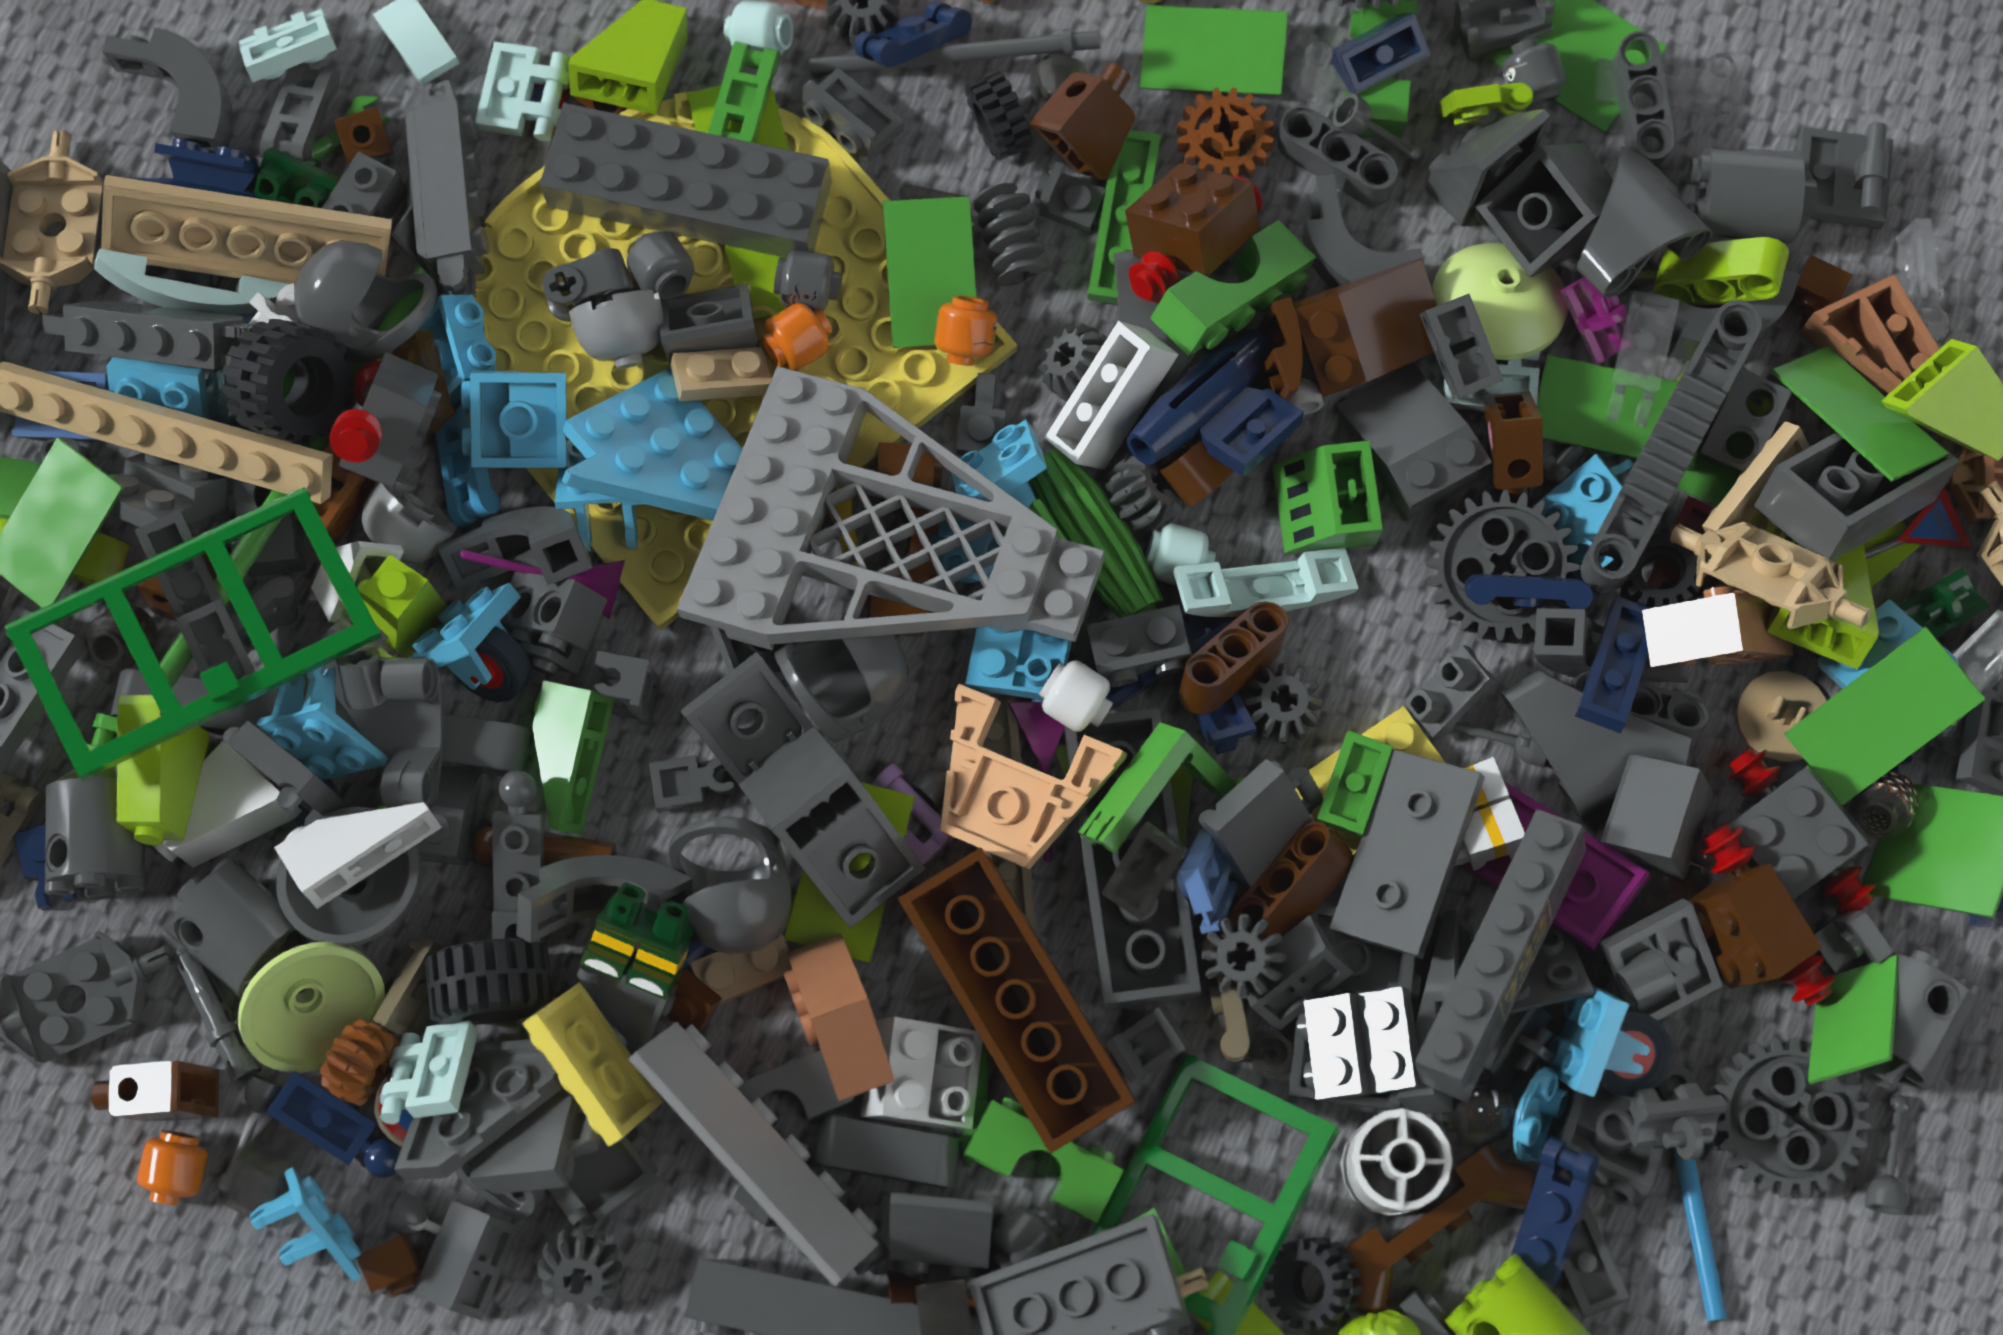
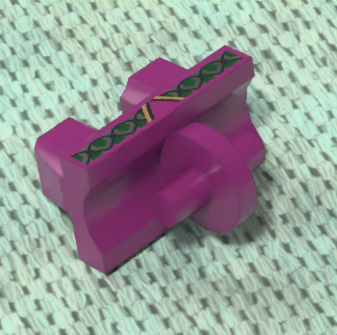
(1597, 318)

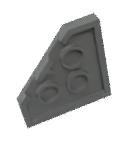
(500, 1090)

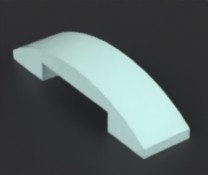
(128, 274)
(1292, 584)

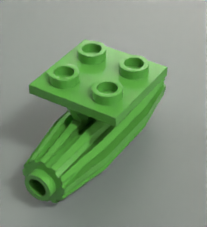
(1083, 515)

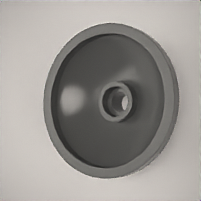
(354, 917)

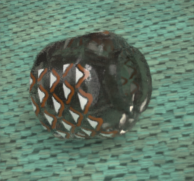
(1886, 807)

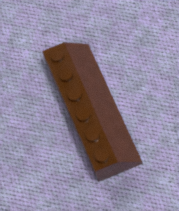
(1017, 1000)

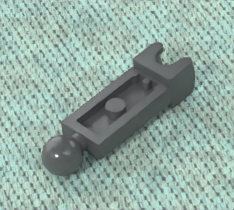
(516, 849)

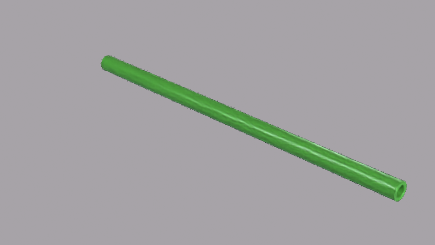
(251, 544)

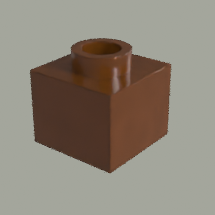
(378, 144)
(1818, 286)
(391, 1266)

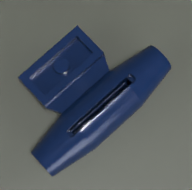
(1219, 406)

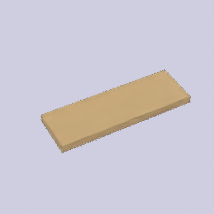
(226, 231)

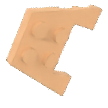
(1009, 804)

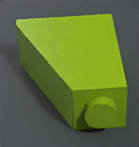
(632, 58)
(1956, 398)
(402, 604)
(161, 783)

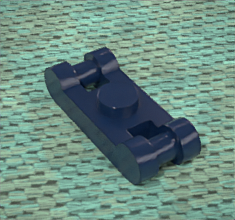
(914, 35)
(1528, 590)

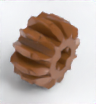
(358, 1062)

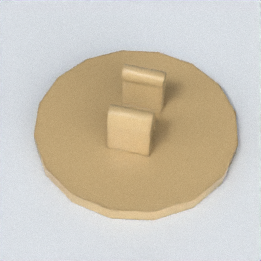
(1771, 708)

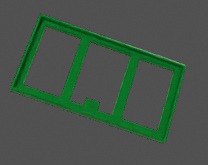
(219, 681)
(1237, 1260)

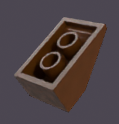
(1366, 326)

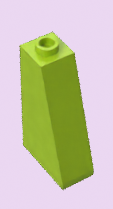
(1835, 636)

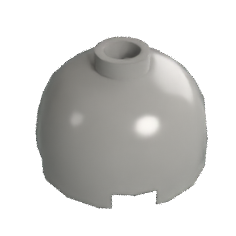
(619, 327)
(405, 520)

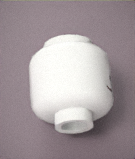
(1076, 696)

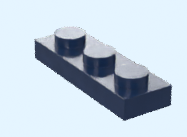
(1615, 667)

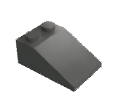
(1484, 161)
(1416, 440)
(940, 1233)

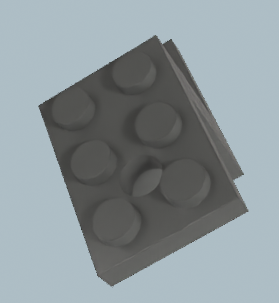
(803, 790)

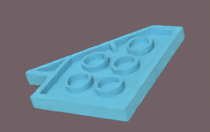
(653, 449)

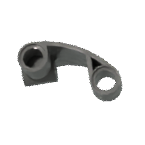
(401, 714)

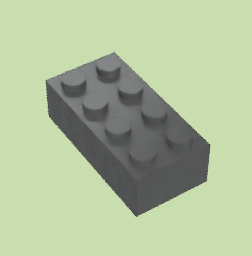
(1838, 500)

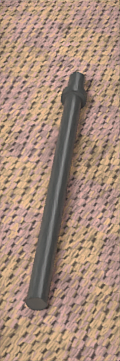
(1066, 42)

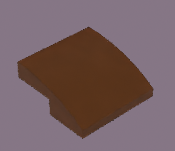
(1284, 364)

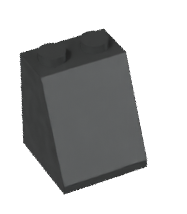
(1548, 205)

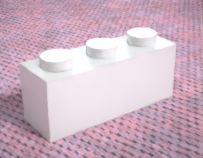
(1111, 395)

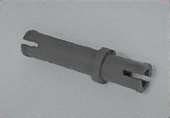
(217, 1016)

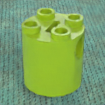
(1513, 1305)

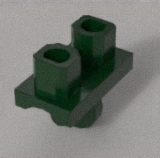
(293, 180)
(1945, 604)

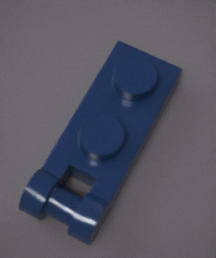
(1554, 1209)

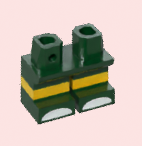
(636, 934)

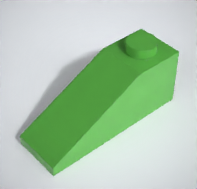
(569, 744)

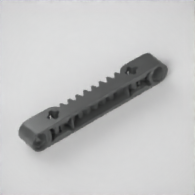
(1671, 446)

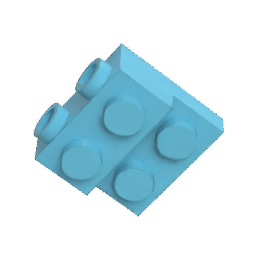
(459, 340)
(515, 419)

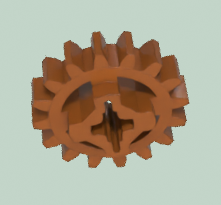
(1240, 124)

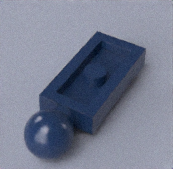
(333, 1126)

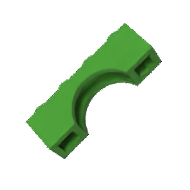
(1203, 310)

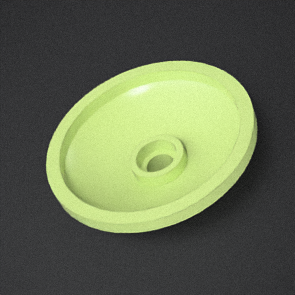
(1515, 316)
(298, 1029)

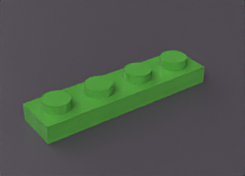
(1126, 183)

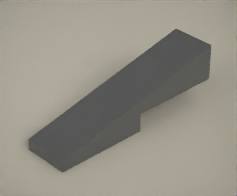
(195, 600)
(1449, 953)

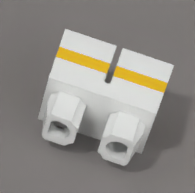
(1494, 822)

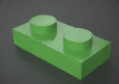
(1354, 784)

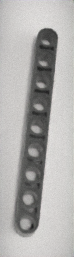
(467, 741)

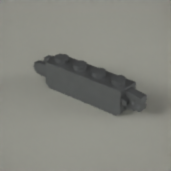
(446, 190)
(147, 332)

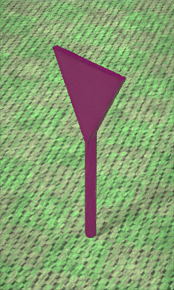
(601, 578)
(1042, 735)

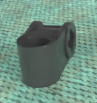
(587, 279)

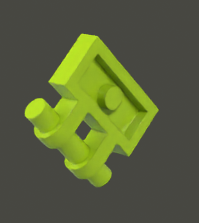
(1471, 104)

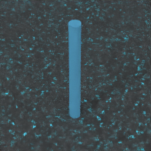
(1700, 1238)

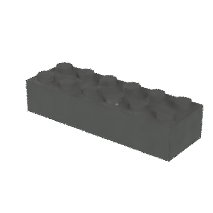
(685, 182)
(1135, 958)

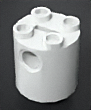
(1396, 1137)

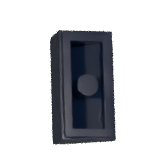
(1380, 52)

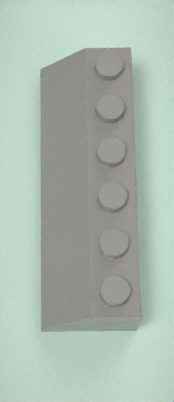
(754, 1152)

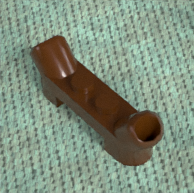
(1480, 1179)

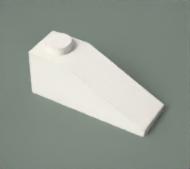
(348, 848)

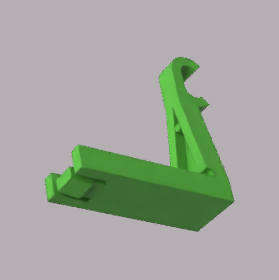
(1145, 779)

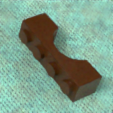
(890, 461)

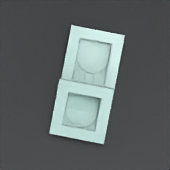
(416, 39)

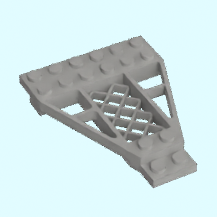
(790, 481)

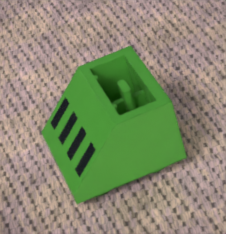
(1328, 498)

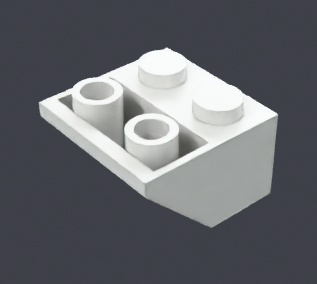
(932, 1073)

